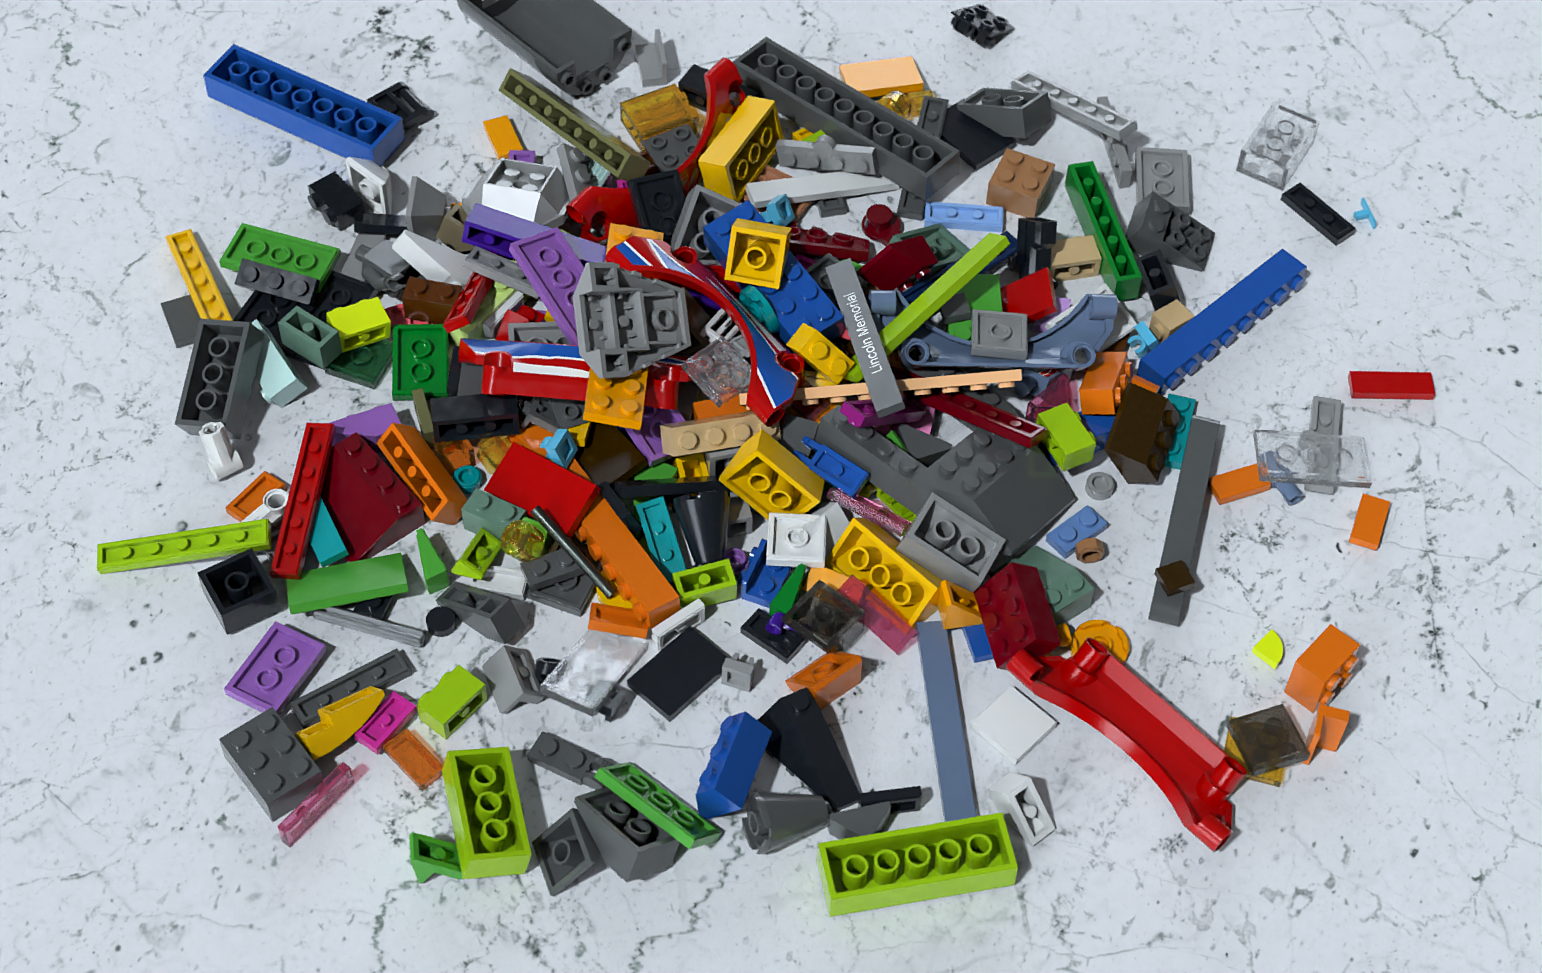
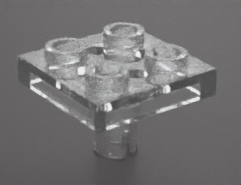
(718, 376)

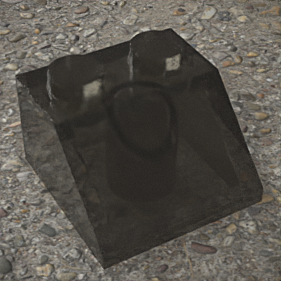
(826, 618)

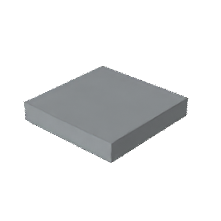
(999, 334)

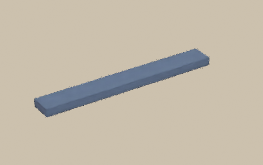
(945, 721)

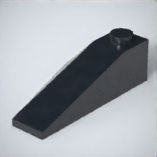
(808, 749)

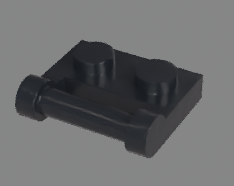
(388, 101)

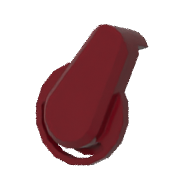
(881, 224)

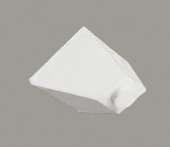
(370, 184)

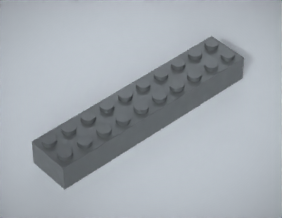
(848, 116)

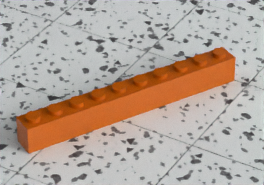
(615, 547)

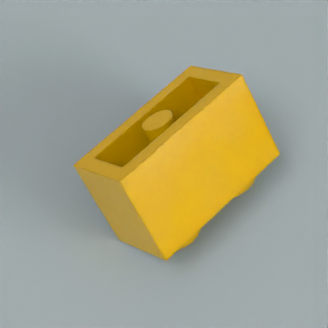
(820, 353)

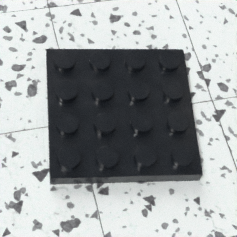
(337, 292)

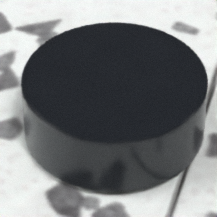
(441, 621)

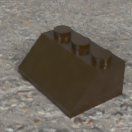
(1141, 434)

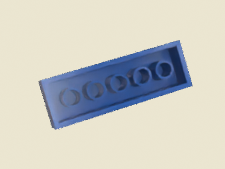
(799, 296)

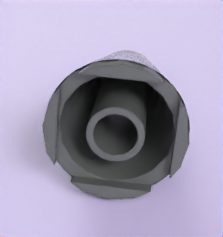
(781, 818)

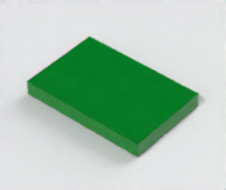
(419, 361)

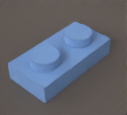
(1078, 527)

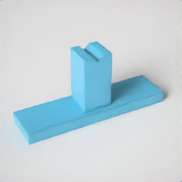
(1365, 213)

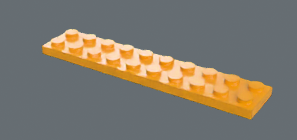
(618, 399)

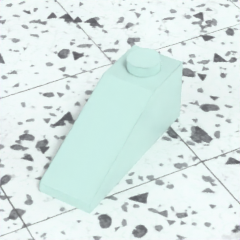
(275, 372)

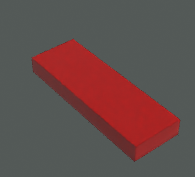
(1391, 385)

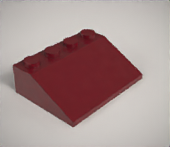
(367, 500)

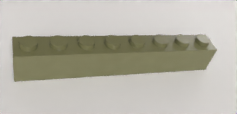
(574, 126)

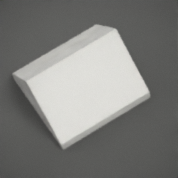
(835, 524)

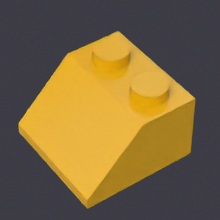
(757, 253)

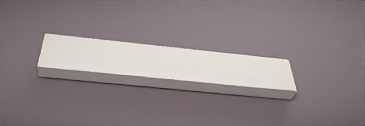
(818, 187)

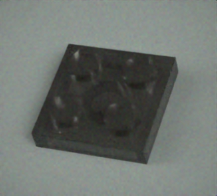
(1268, 740)

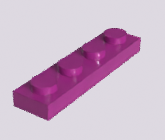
(863, 413)

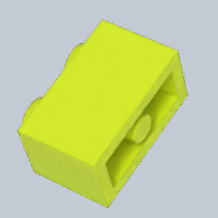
(360, 323)

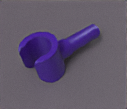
(776, 624)

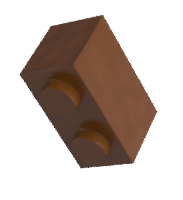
(429, 299)

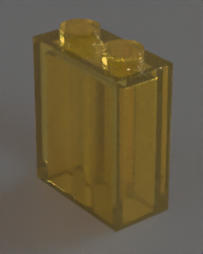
(657, 113)

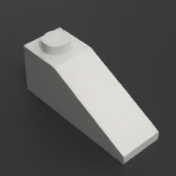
(432, 259)

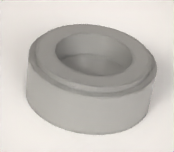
(1099, 486)

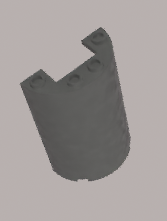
(564, 40)

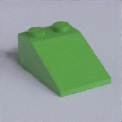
(981, 294)

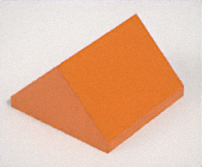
(828, 677)

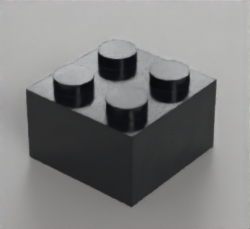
(239, 591)

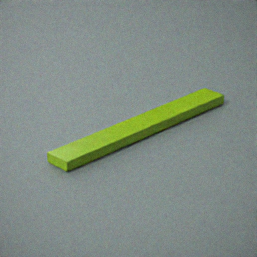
(935, 296)

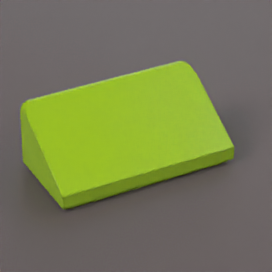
(477, 555)

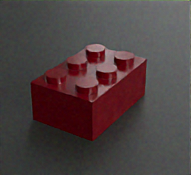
(1016, 614)

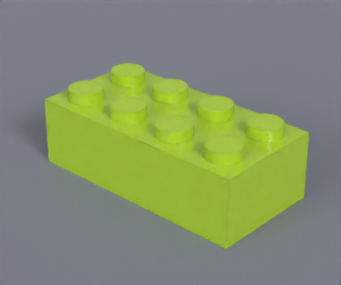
(486, 812)

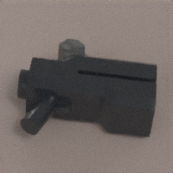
(1034, 246)

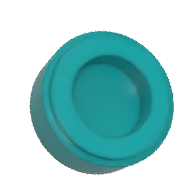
(467, 478)

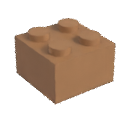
(1020, 183)

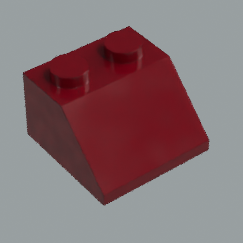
(899, 265)

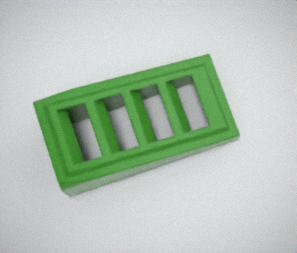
(433, 567)

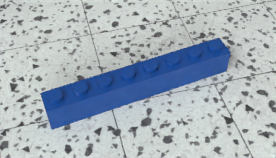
(1222, 321)

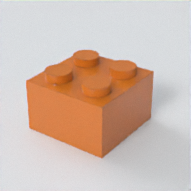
(1322, 669)

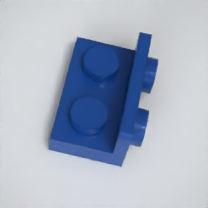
(762, 582)

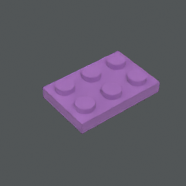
(275, 669)

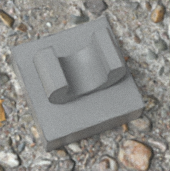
(738, 674)

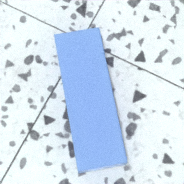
(964, 216)

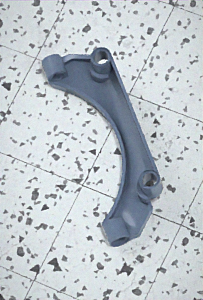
(1081, 330)

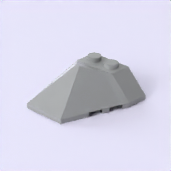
(627, 319)

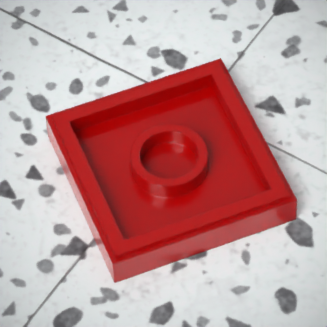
(1030, 296)

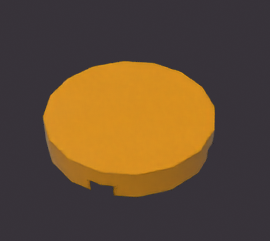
(1109, 636)

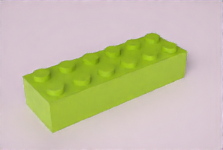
(916, 864)

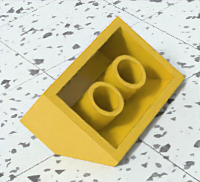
(771, 478)

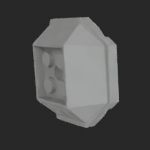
(521, 190)

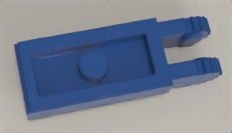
(834, 468)

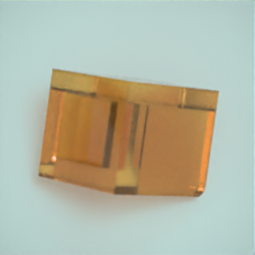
(454, 454)

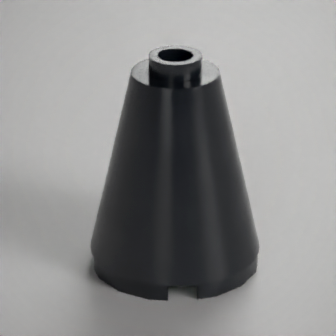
(704, 524)

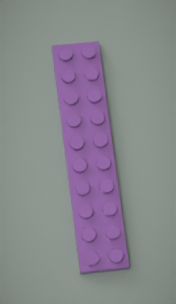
(554, 275)

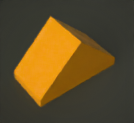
(957, 606)

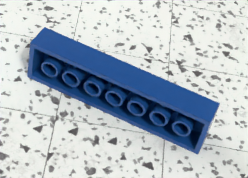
(303, 106)

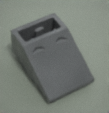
(1165, 227)

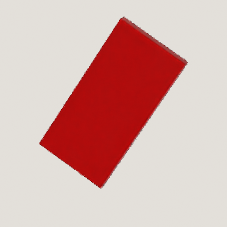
(533, 480)

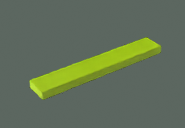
(183, 546)

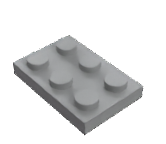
(1163, 173)

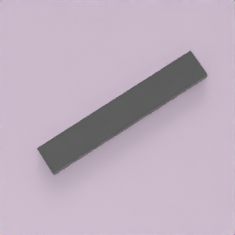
(931, 120)

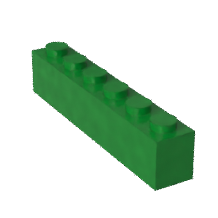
(1099, 219)

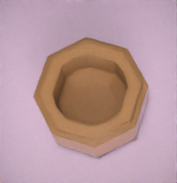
(1089, 550)

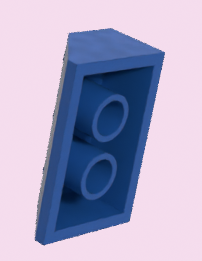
(732, 765)

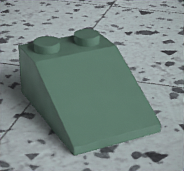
(942, 243)
(1063, 584)

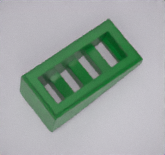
(790, 592)

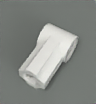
(222, 456)
(269, 510)

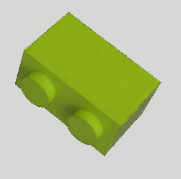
(1066, 437)
(709, 583)
(451, 701)

